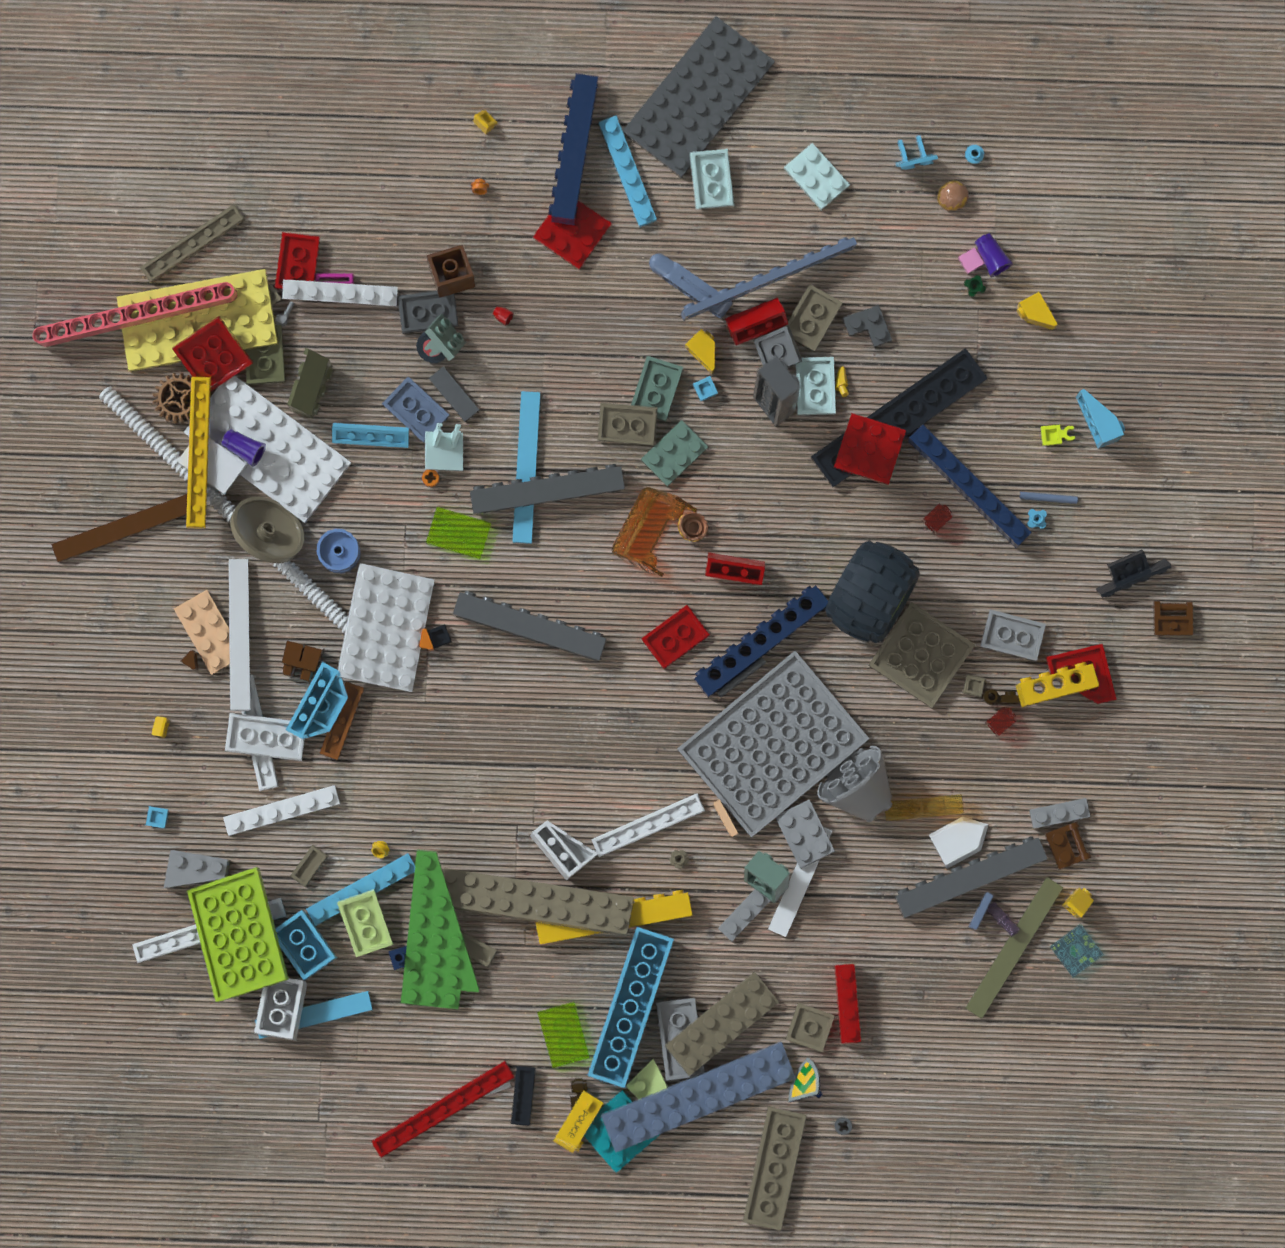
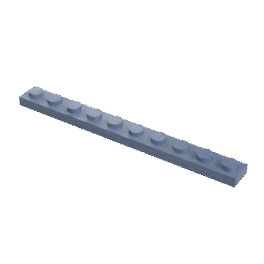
(760, 280)

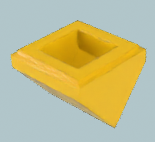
(484, 121)

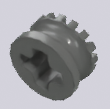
(837, 1127)

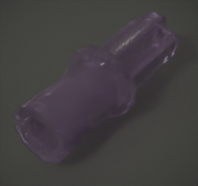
(1003, 919)

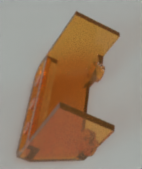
(645, 527)

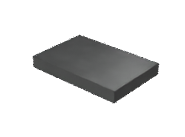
(421, 309)

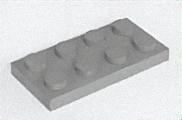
(672, 1019)

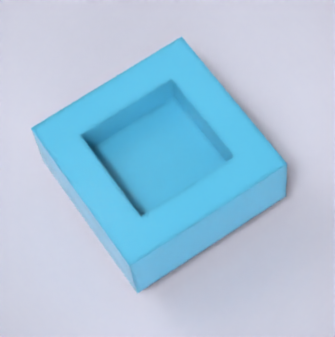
(705, 388)
(157, 817)

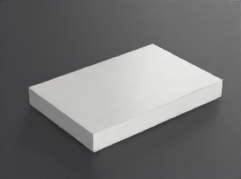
(222, 466)

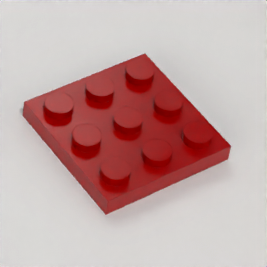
(575, 241)
(212, 353)
(869, 449)

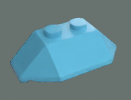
(320, 704)

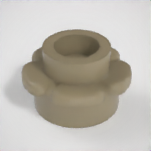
(684, 859)

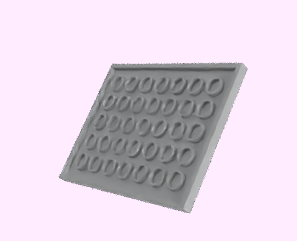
(773, 744)

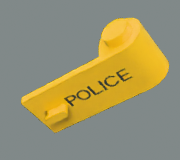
(578, 1122)

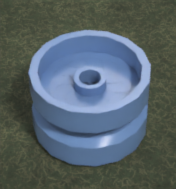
(339, 562)

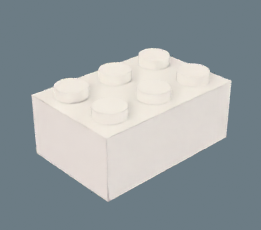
(281, 1009)

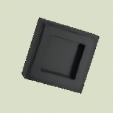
(439, 636)

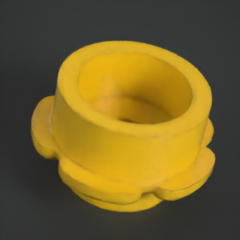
(380, 849)

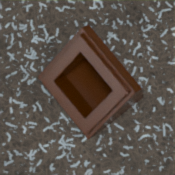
(191, 660)

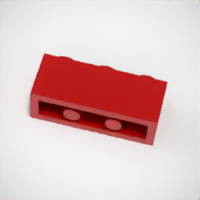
(756, 321)
(735, 568)

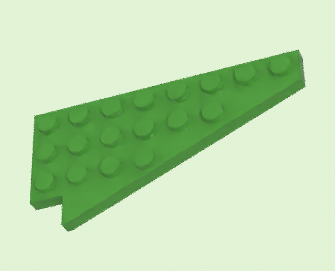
(436, 951)

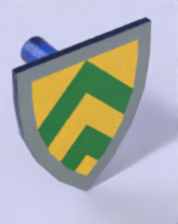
(806, 1082)

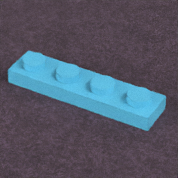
(370, 435)

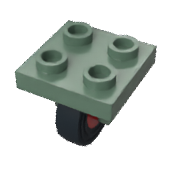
(439, 341)

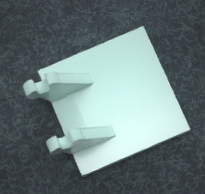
(444, 449)

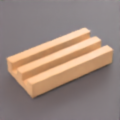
(725, 818)

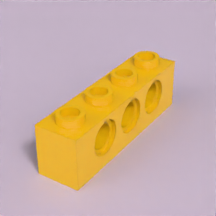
(1029, 696)

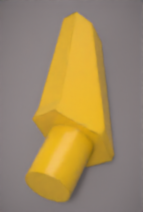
(841, 382)

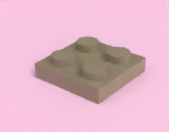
(810, 1027)

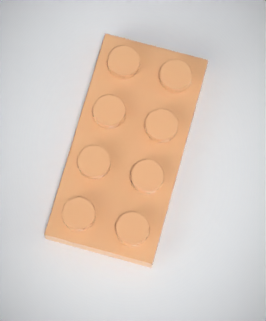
(206, 630)

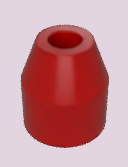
(503, 315)

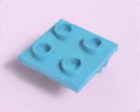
(909, 164)

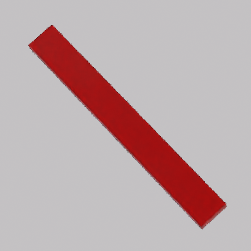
(442, 1109)

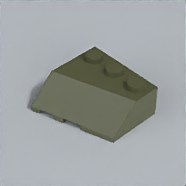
(311, 385)

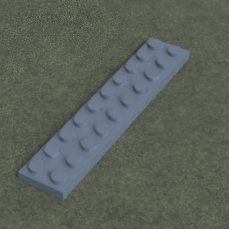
(698, 1096)

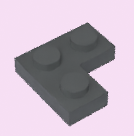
(871, 321)

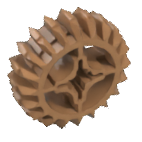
(170, 383)

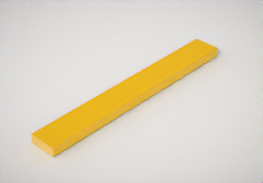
(198, 452)

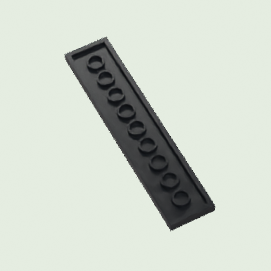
(913, 406)

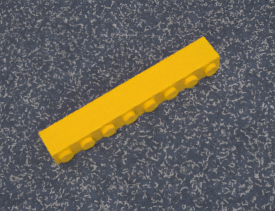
(643, 913)

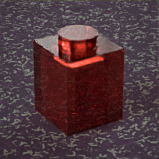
(937, 518)
(1001, 721)

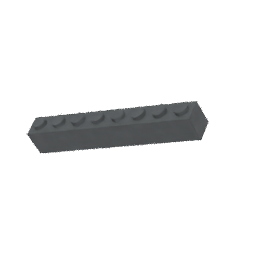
(547, 490)
(530, 627)
(971, 877)

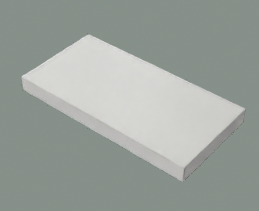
(262, 737)

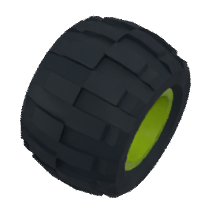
(872, 591)

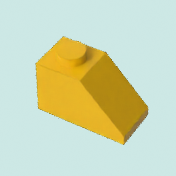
(1036, 312)
(703, 349)
(1078, 902)

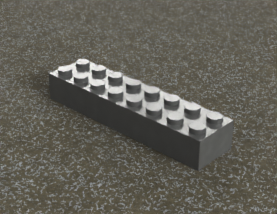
(776, 390)

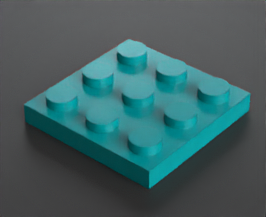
(600, 1140)

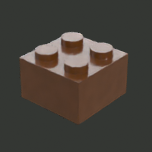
(451, 271)

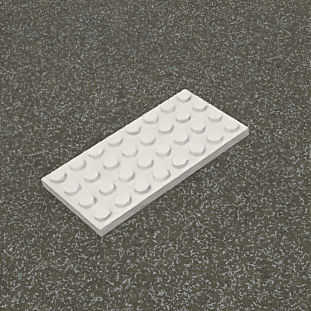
(296, 464)

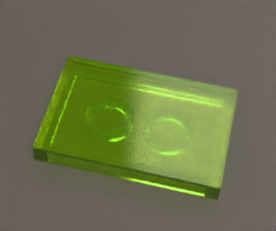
(458, 533)
(563, 1034)

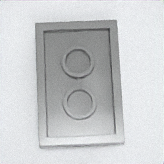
(1012, 635)
(805, 834)

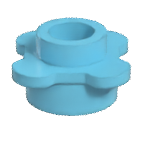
(1041, 515)

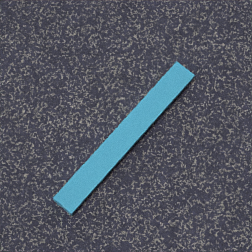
(526, 462)

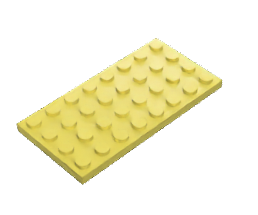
(247, 317)

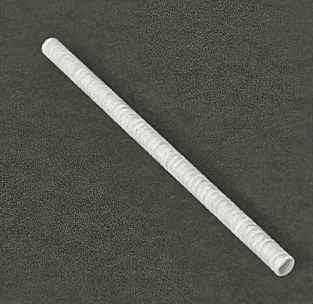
(219, 502)

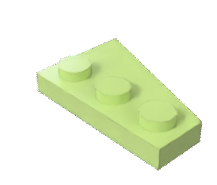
(647, 1081)

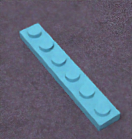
(627, 171)
(377, 880)

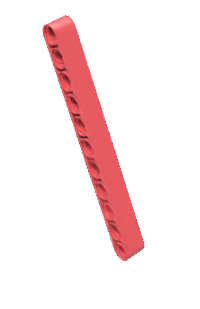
(126, 311)

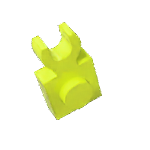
(1053, 435)

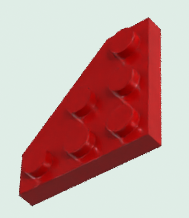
(1091, 655)

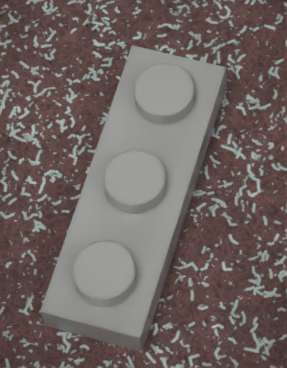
(1059, 813)
(743, 914)

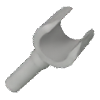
(283, 319)

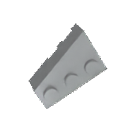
(192, 869)

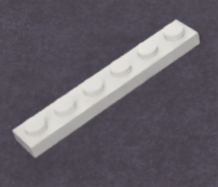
(339, 292)
(281, 810)

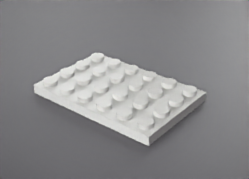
(385, 627)

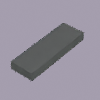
(454, 394)

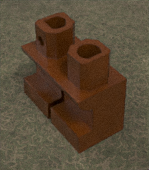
(309, 662)

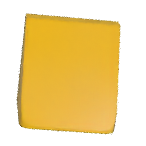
(160, 726)

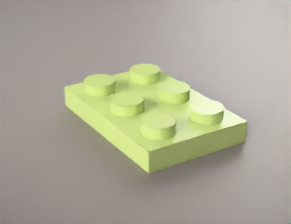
(365, 923)

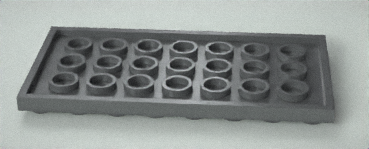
(698, 96)

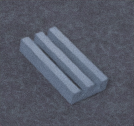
(981, 910)

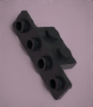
(1130, 571)

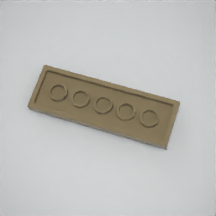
(721, 1024)
(774, 1168)

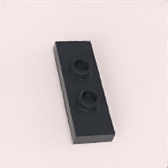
(523, 1095)

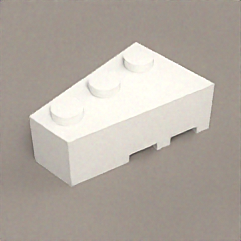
(562, 850)

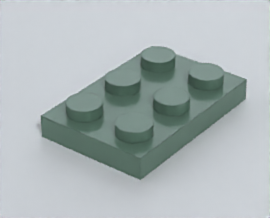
(657, 385)
(674, 453)

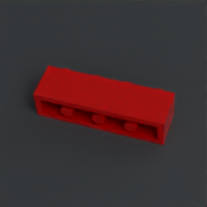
(847, 1003)

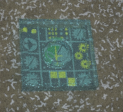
(1076, 950)

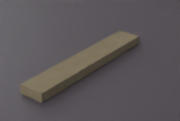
(192, 243)

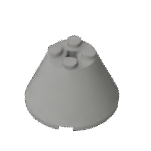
(859, 785)

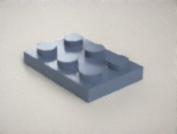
(415, 408)

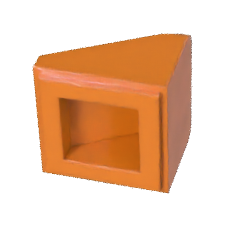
(425, 642)

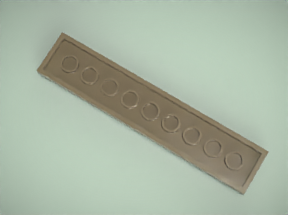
(539, 902)

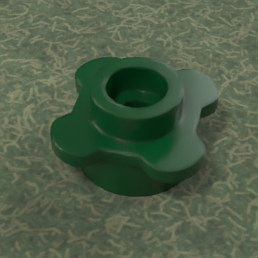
(977, 280)

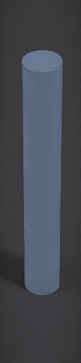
(1048, 497)

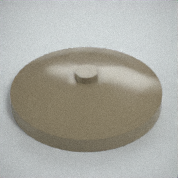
(267, 530)

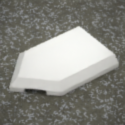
(959, 840)

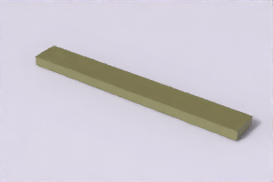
(1014, 948)

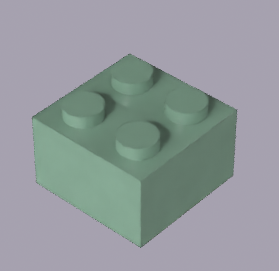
(767, 876)

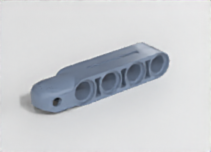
(685, 282)

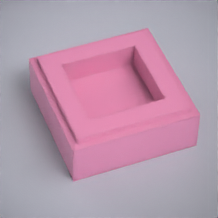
(971, 260)

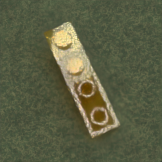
(925, 808)

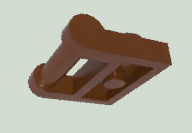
(1173, 624)
(1061, 847)

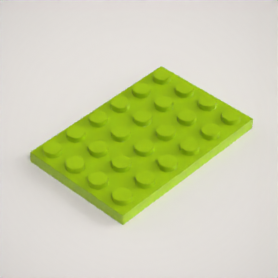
(237, 934)

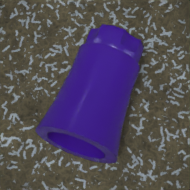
(992, 255)
(244, 447)

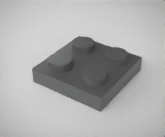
(780, 344)

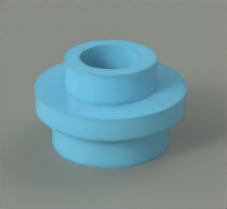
(974, 160)

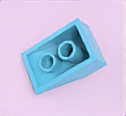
(1101, 422)

